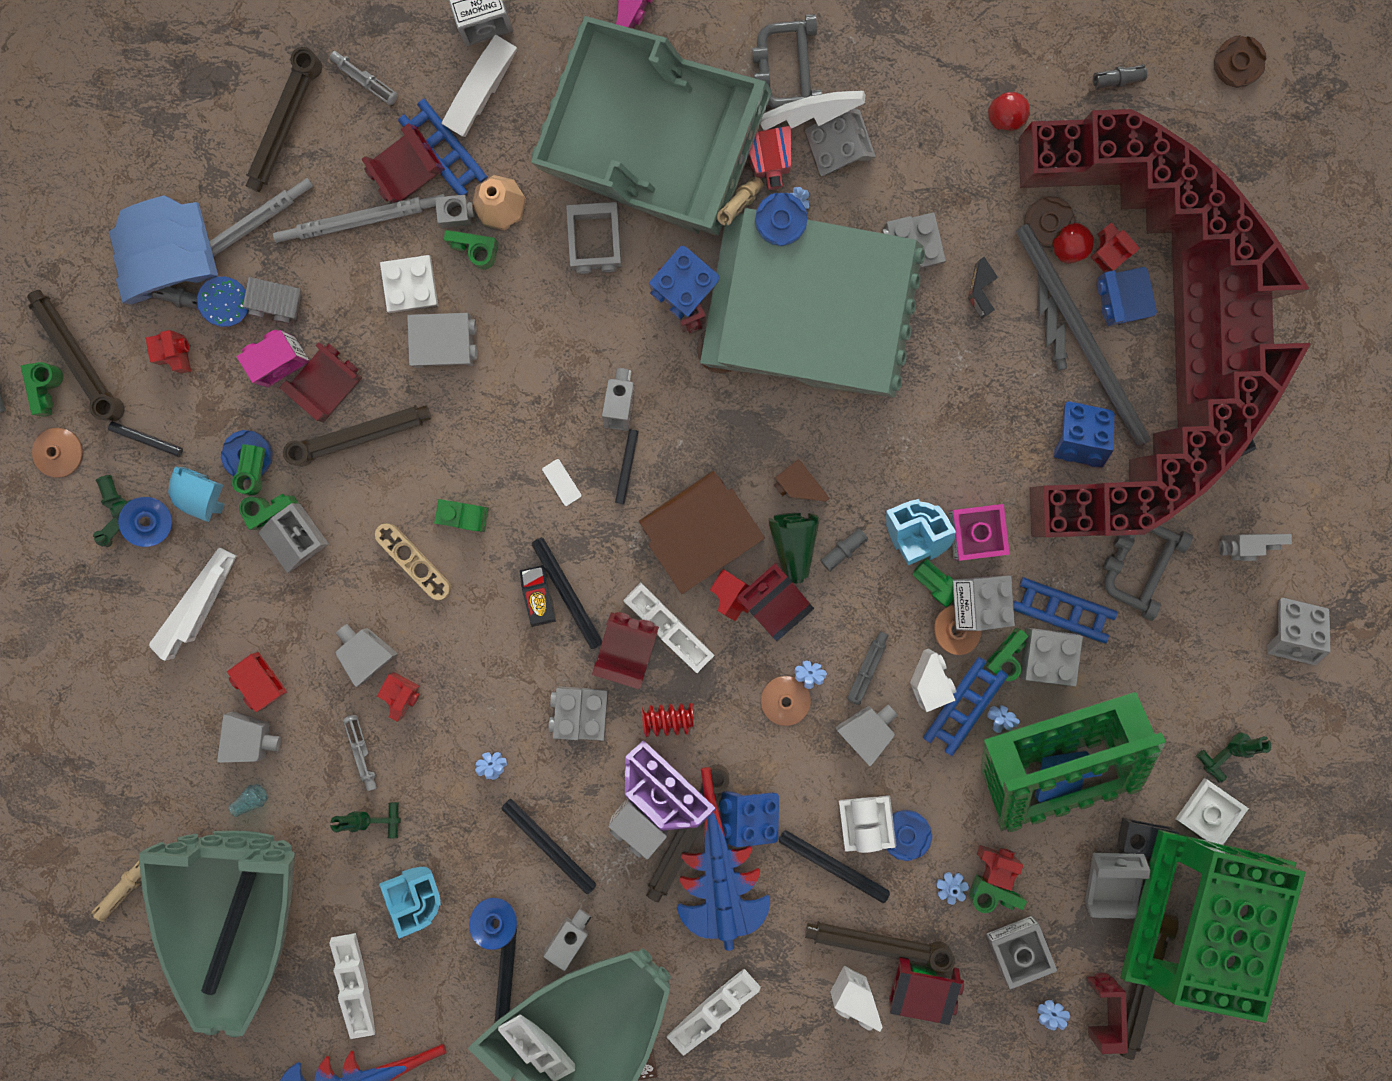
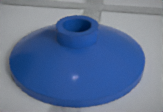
(142, 535)
(483, 919)

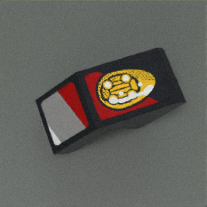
(982, 277)
(537, 596)

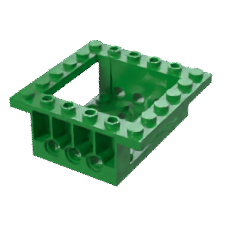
(1116, 722)
(1227, 883)

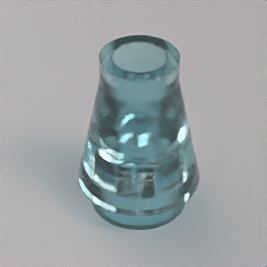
(250, 799)

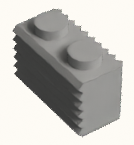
(272, 299)

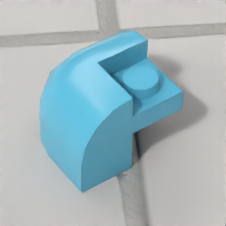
(195, 493)
(919, 530)
(411, 900)

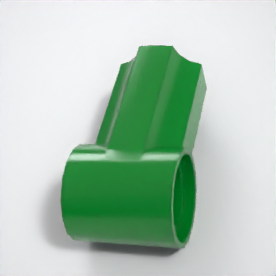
(250, 466)
(935, 581)

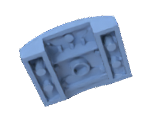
(159, 247)

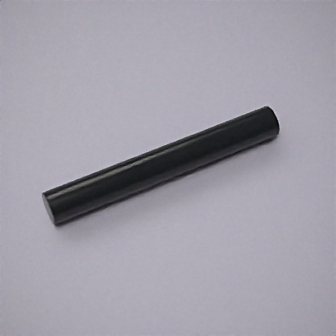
(145, 439)
(626, 466)

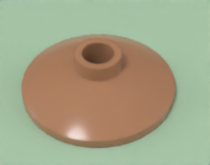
(68, 452)
(957, 644)
(777, 690)

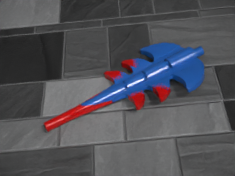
(724, 912)
(352, 1072)

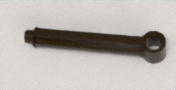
(283, 116)
(75, 358)
(356, 435)
(681, 843)
(882, 945)
(1143, 994)

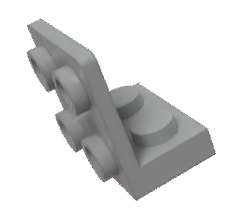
(840, 142)
(1302, 632)

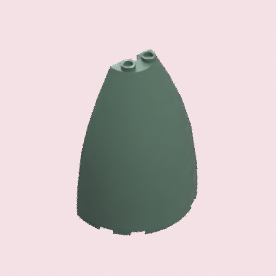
(186, 905)
(597, 1015)

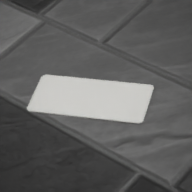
(561, 482)

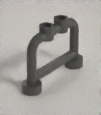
(760, 55)
(1114, 565)

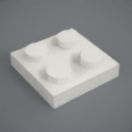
(409, 284)
(1212, 813)

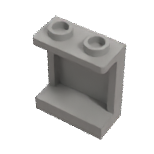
(441, 339)
(1115, 884)

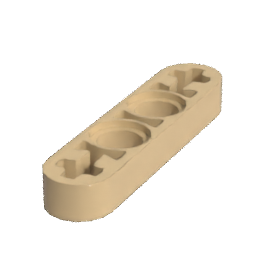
(415, 559)

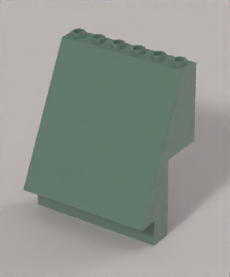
(650, 126)
(815, 309)

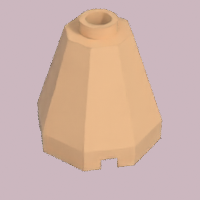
(498, 202)

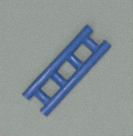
(459, 151)
(1078, 605)
(980, 702)

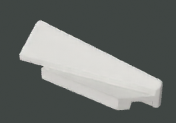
(193, 608)

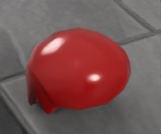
(1009, 111)
(1073, 243)

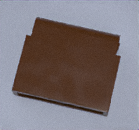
(700, 531)

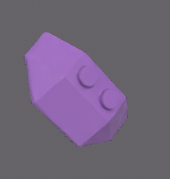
(662, 791)

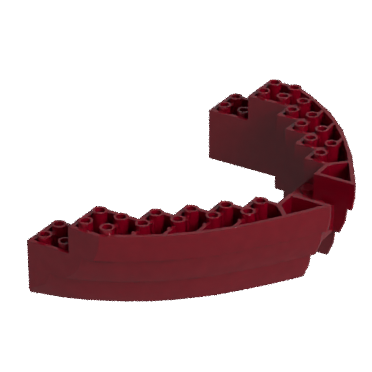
(1223, 314)

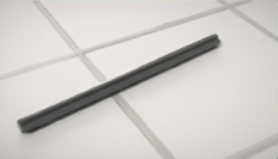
(1083, 335)

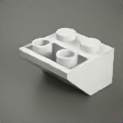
(930, 683)
(854, 998)

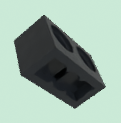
(1147, 836)

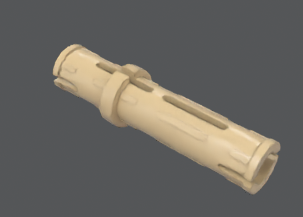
(744, 196)
(129, 881)

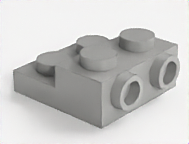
(922, 229)
(1250, 546)
(578, 713)

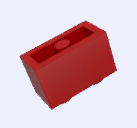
(256, 682)

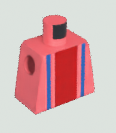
(771, 155)

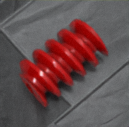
(668, 720)

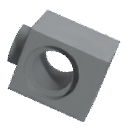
(444, 207)

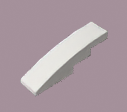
(479, 85)
(820, 107)
(670, 629)
(353, 986)
(713, 1012)
(537, 1047)

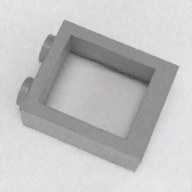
(587, 212)

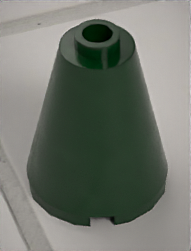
(794, 543)

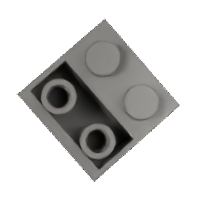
(292, 536)

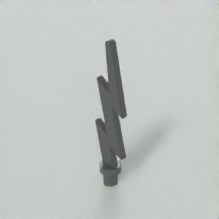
(1051, 333)

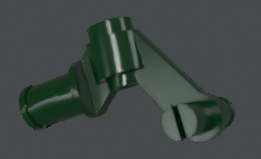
(115, 504)
(1240, 746)
(360, 821)

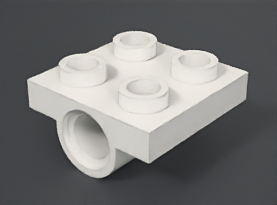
(867, 824)

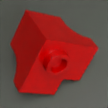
(1113, 249)
(169, 349)
(727, 589)
(398, 694)
(1000, 866)

